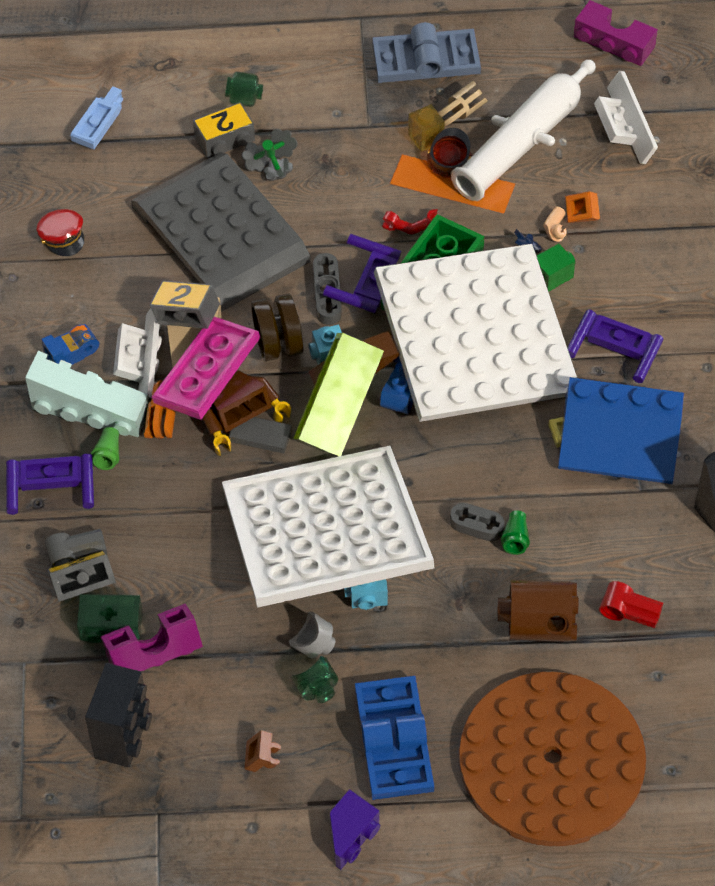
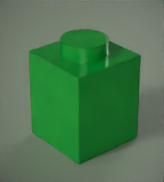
(556, 266)

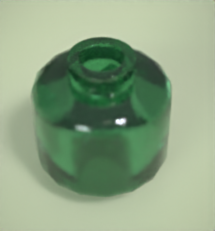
(244, 88)

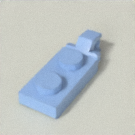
(98, 119)

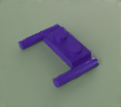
(366, 292)
(618, 338)
(49, 474)

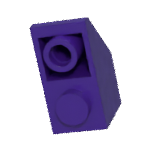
(351, 824)

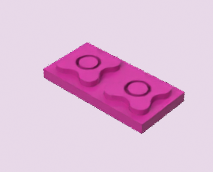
(206, 367)

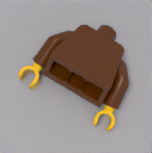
(240, 401)

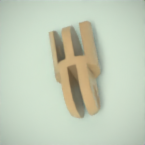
(460, 106)

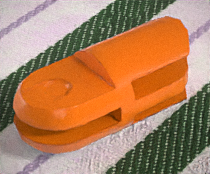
(159, 419)

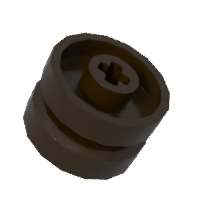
(277, 326)

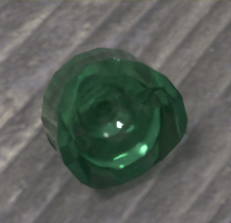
(317, 681)

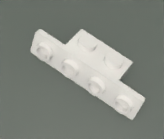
(624, 118)
(137, 353)

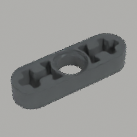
(331, 279)

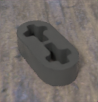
(477, 522)

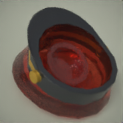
(449, 151)

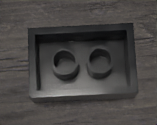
(118, 715)

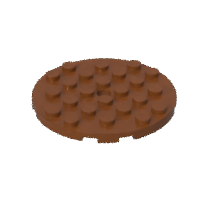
(543, 800)

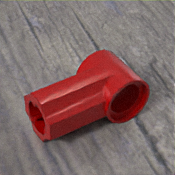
(623, 603)

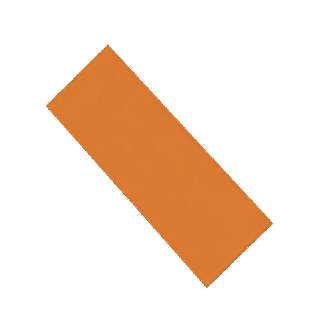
(417, 176)

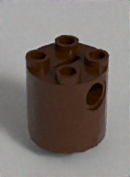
(540, 610)

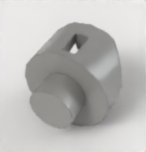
(314, 637)

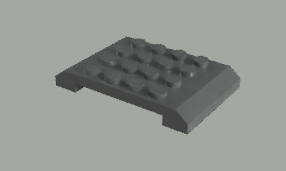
(223, 229)

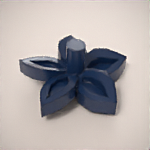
(522, 240)

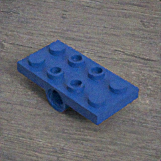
(394, 737)

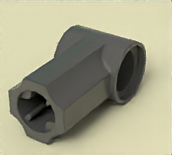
(66, 548)

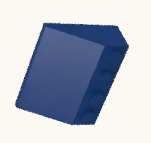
(620, 430)

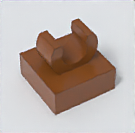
(259, 752)

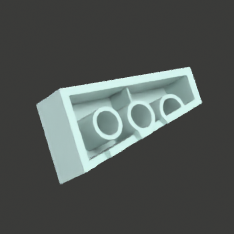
(84, 397)

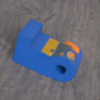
(71, 346)

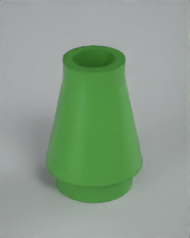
(106, 451)

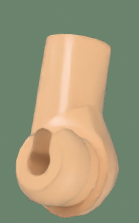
(552, 225)

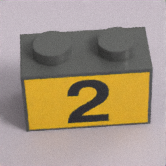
(224, 130)
(185, 304)
(81, 576)

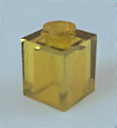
(424, 126)

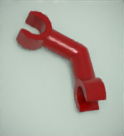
(393, 222)

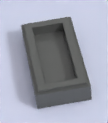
(262, 434)

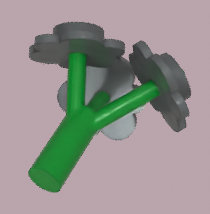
(259, 156)

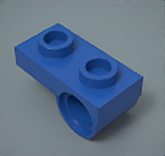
(396, 392)

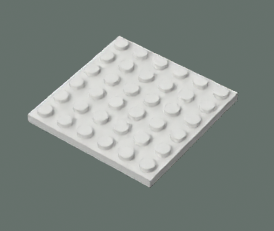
(475, 331)
(326, 526)

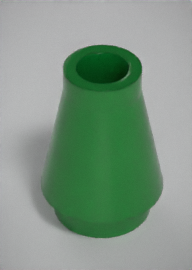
(516, 536)

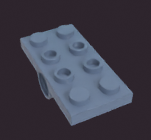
(426, 54)

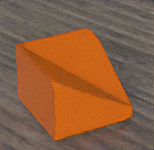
(582, 207)

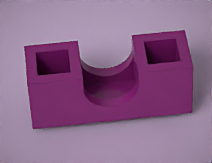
(630, 43)
(176, 637)

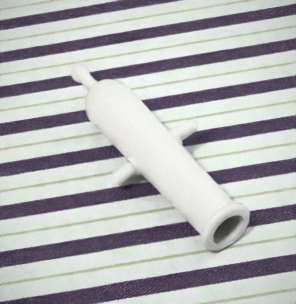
(520, 132)

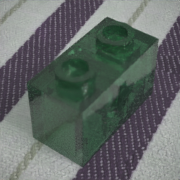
(97, 611)

